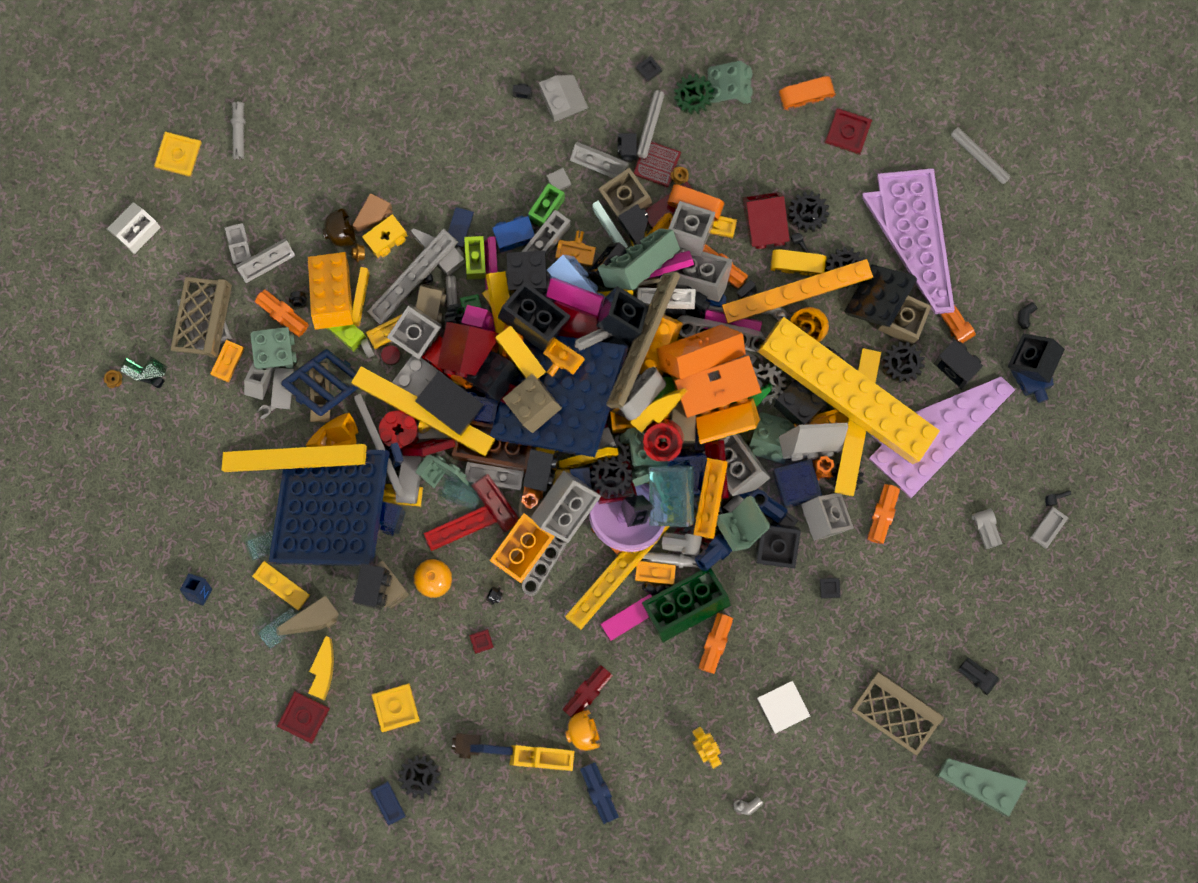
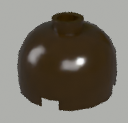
(338, 229)

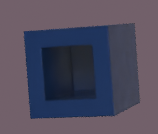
(196, 589)

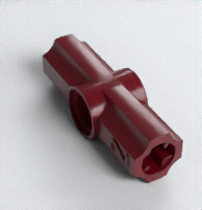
(588, 691)

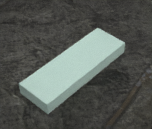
(607, 224)

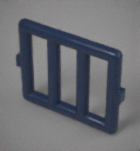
(315, 363)

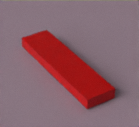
(459, 528)

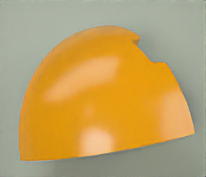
(335, 432)

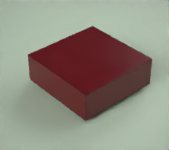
(481, 641)

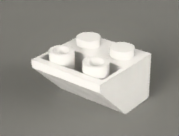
(134, 227)

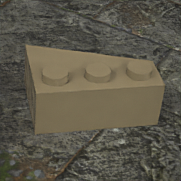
(430, 302)

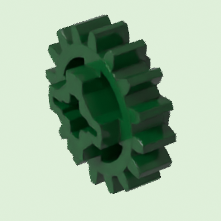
(685, 87)

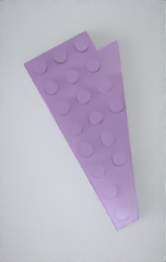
(912, 222)
(957, 421)

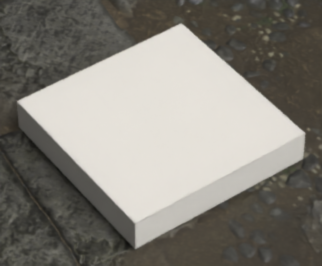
(783, 707)

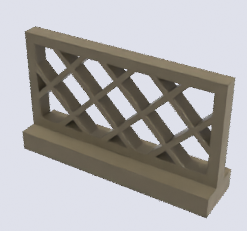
(215, 323)
(910, 702)

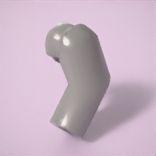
(777, 313)
(747, 808)

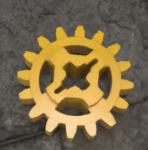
(706, 747)

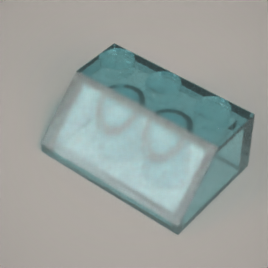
(671, 495)

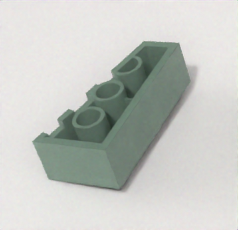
(640, 260)
(986, 786)

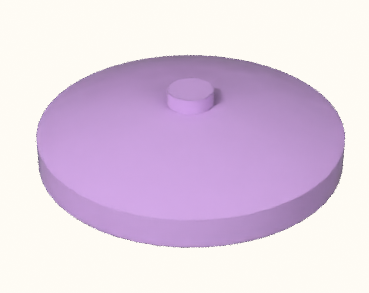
(611, 528)

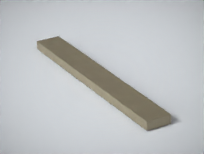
(643, 341)

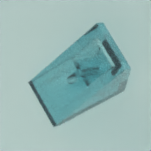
(460, 494)

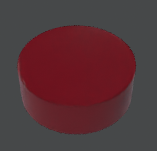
(390, 355)

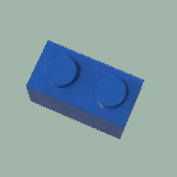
(513, 234)

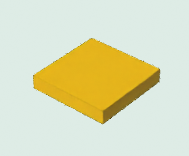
(177, 154)
(395, 707)

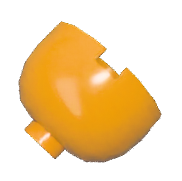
(814, 319)
(433, 578)
(583, 731)

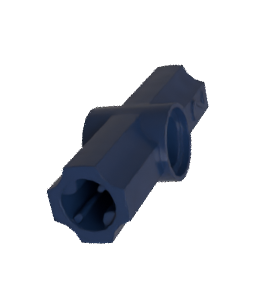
(769, 507)
(716, 550)
(599, 793)

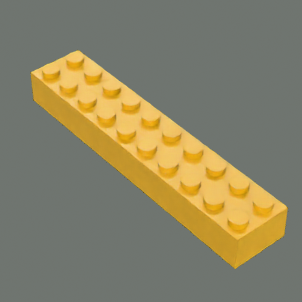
(848, 391)

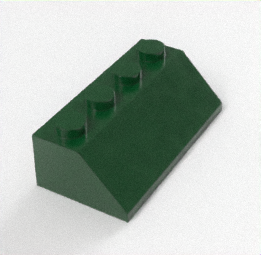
(686, 604)

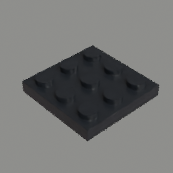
(881, 296)

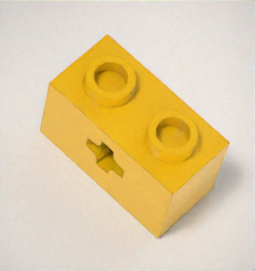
(390, 228)

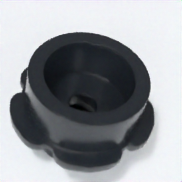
(298, 298)
(494, 595)

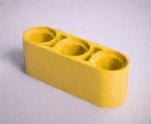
(798, 262)

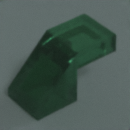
(151, 369)

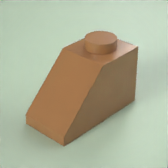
(372, 213)

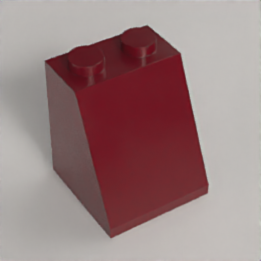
(766, 219)
(580, 322)
(465, 349)

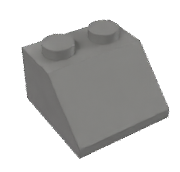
(562, 96)
(827, 516)

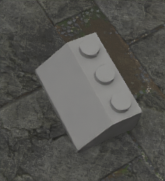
(707, 275)
(813, 441)
(743, 468)
(565, 507)

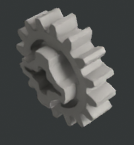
(776, 390)

